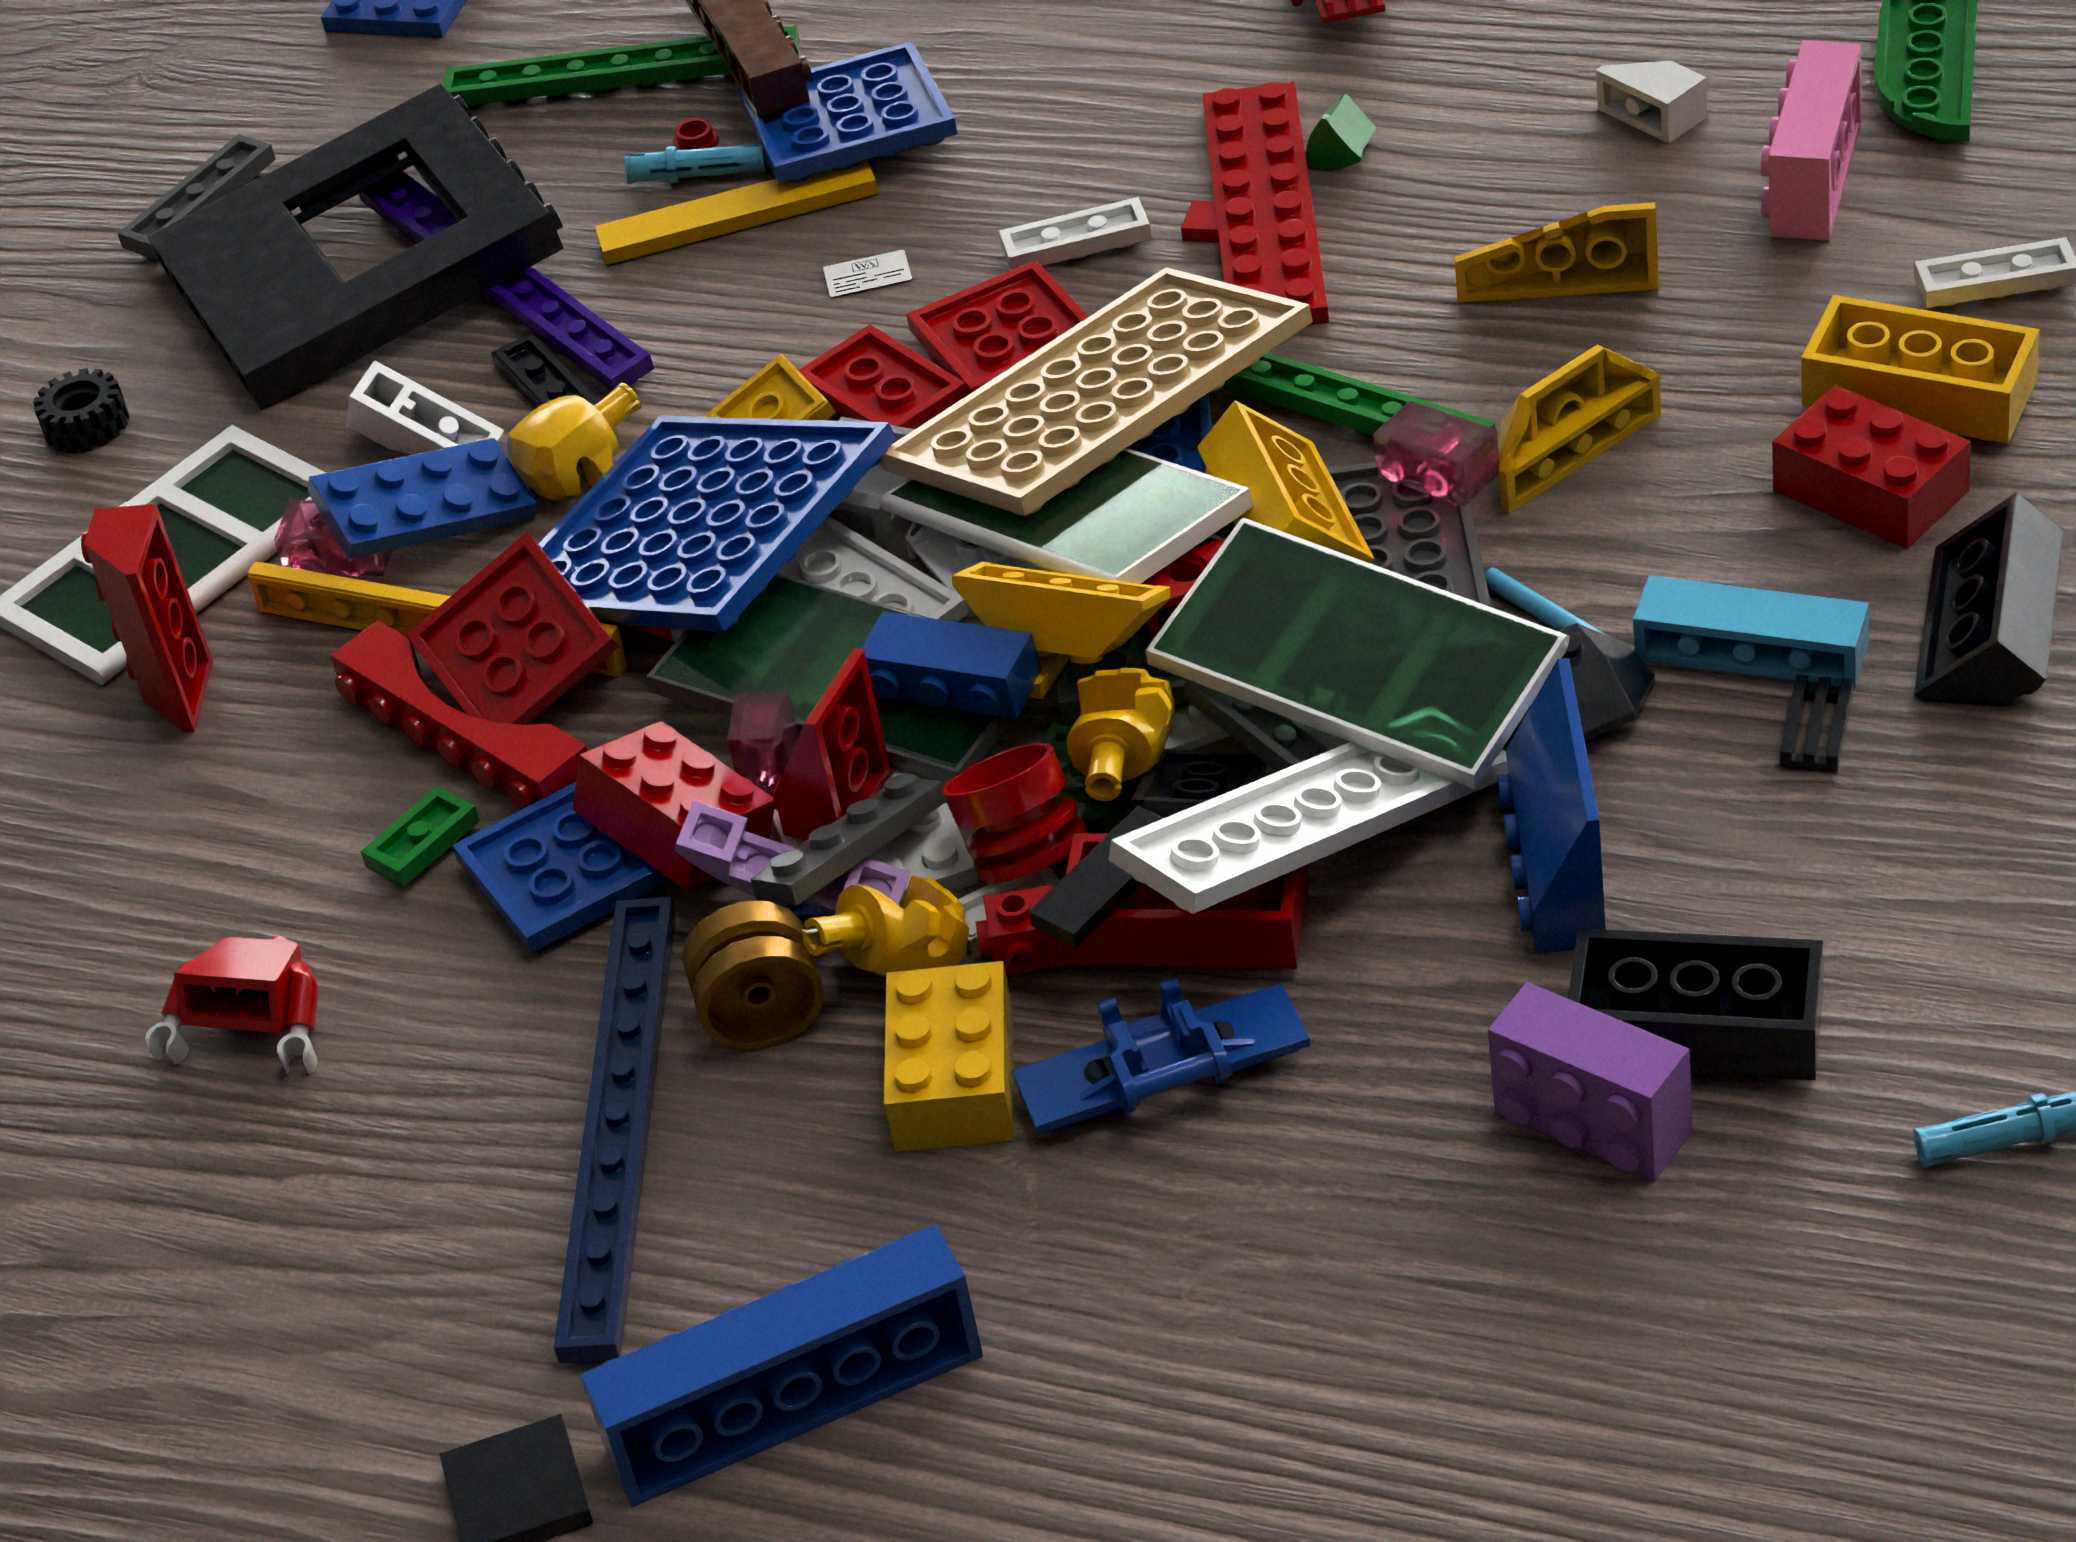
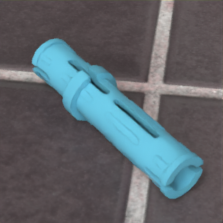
(679, 164)
(2037, 1119)

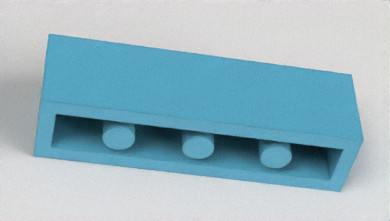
(1750, 630)

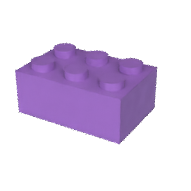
(1591, 1081)

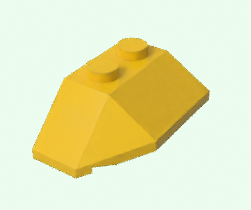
(1572, 421)
(1060, 610)

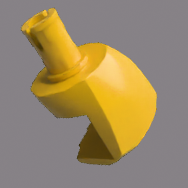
(560, 433)
(1119, 728)
(889, 938)

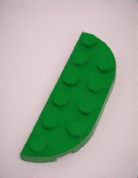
(1927, 65)

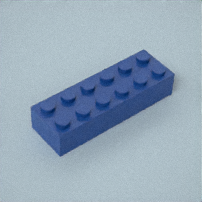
(783, 1364)

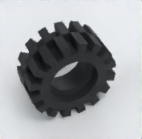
(81, 410)

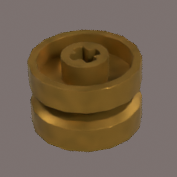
(752, 975)

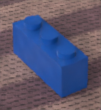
(951, 664)

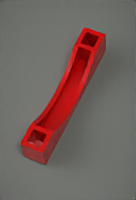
(518, 760)

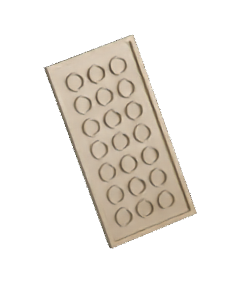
(1095, 390)

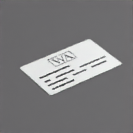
(867, 273)

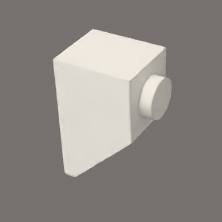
(1653, 97)

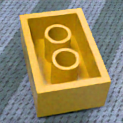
(949, 1057)

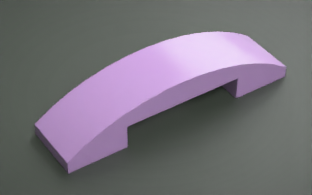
(722, 848)

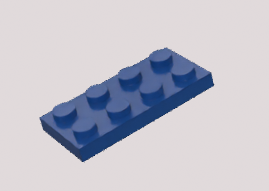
(421, 498)

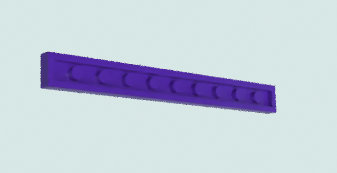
(526, 296)

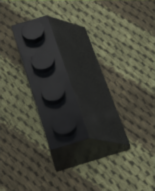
(1991, 608)

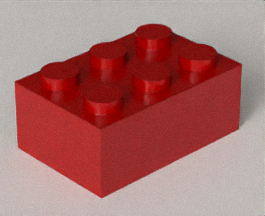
(1871, 466)
(645, 787)

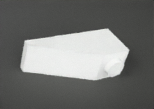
(411, 416)

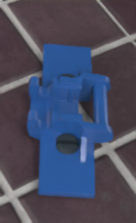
(1158, 1054)

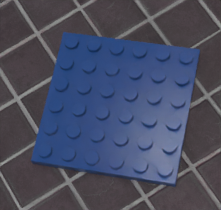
(707, 515)

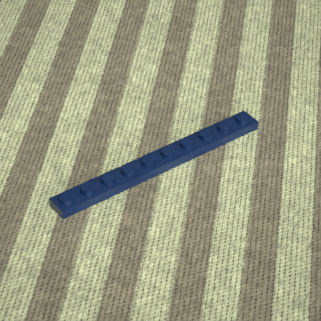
(616, 1134)

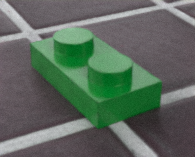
(420, 836)

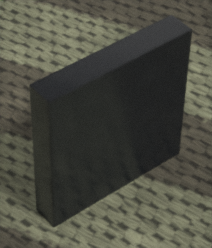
(517, 1485)

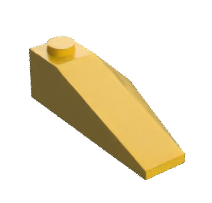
(1581, 255)

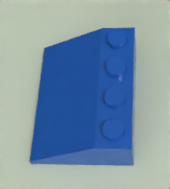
(1553, 819)

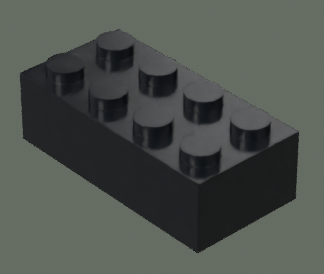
(1727, 998)

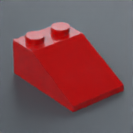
(836, 754)

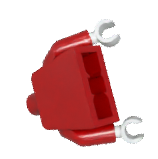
(242, 988)

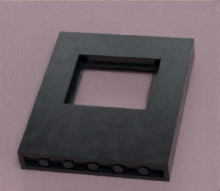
(280, 302)

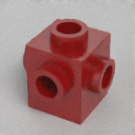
(1011, 937)

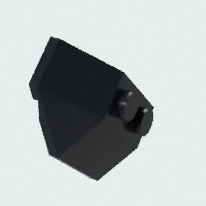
(1607, 680)

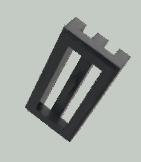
(1820, 694)

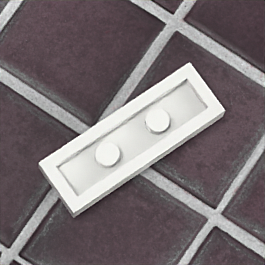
(1076, 234)
(1996, 272)

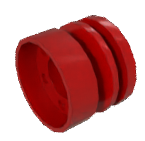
(1014, 812)

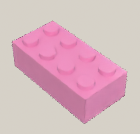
(1812, 140)

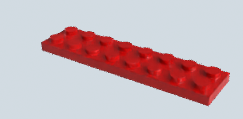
(1264, 194)

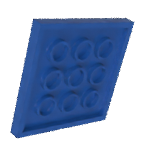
(855, 113)

